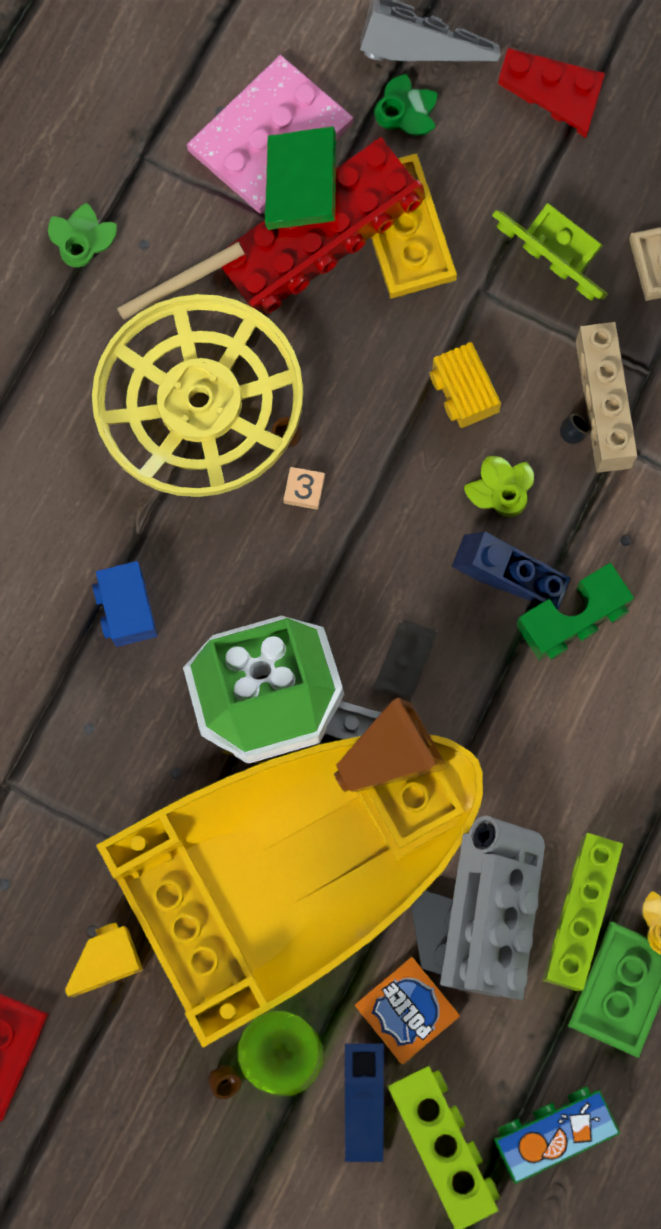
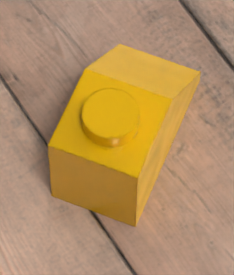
(104, 960)

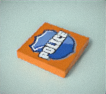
(407, 1010)

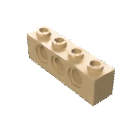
(606, 397)

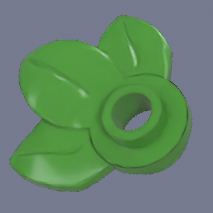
(81, 232)

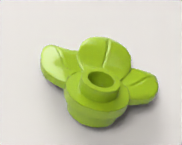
(499, 482)

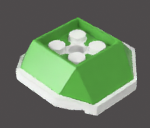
(268, 714)

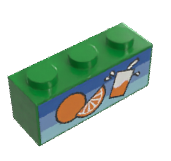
(555, 1134)

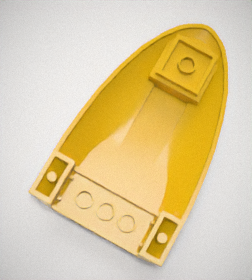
(284, 874)

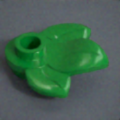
(410, 106)

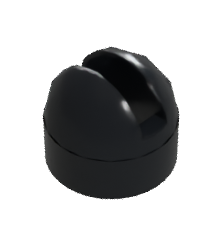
(574, 429)

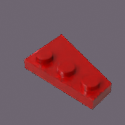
(556, 86)

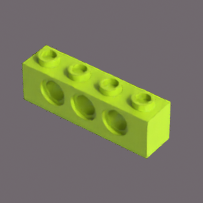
(582, 912)
(463, 1207)

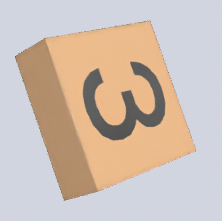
(304, 488)

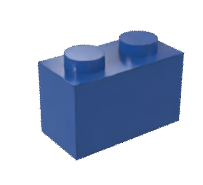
(125, 604)

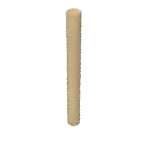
(181, 281)

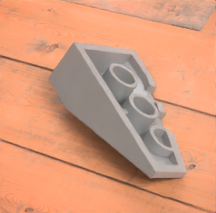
(401, 35)

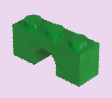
(550, 631)

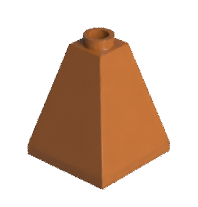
(390, 751)

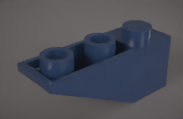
(509, 569)
(364, 1102)

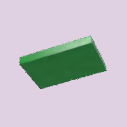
(300, 178)

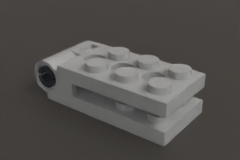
(493, 909)

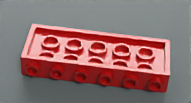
(369, 196)

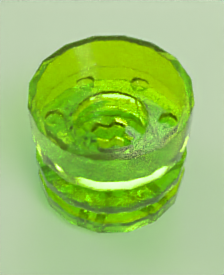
(268, 1035)

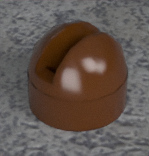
(280, 428)
(229, 1088)

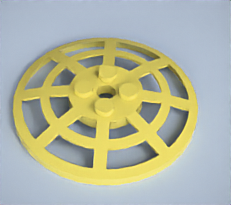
(195, 377)

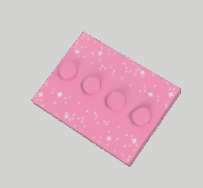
(270, 105)

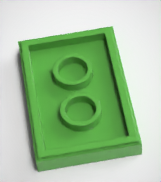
(620, 991)

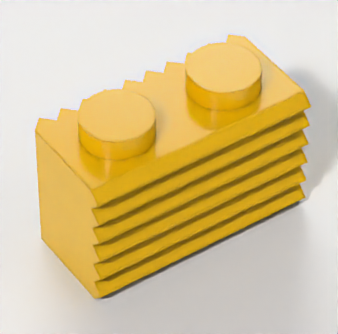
(465, 385)

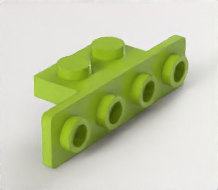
(561, 243)

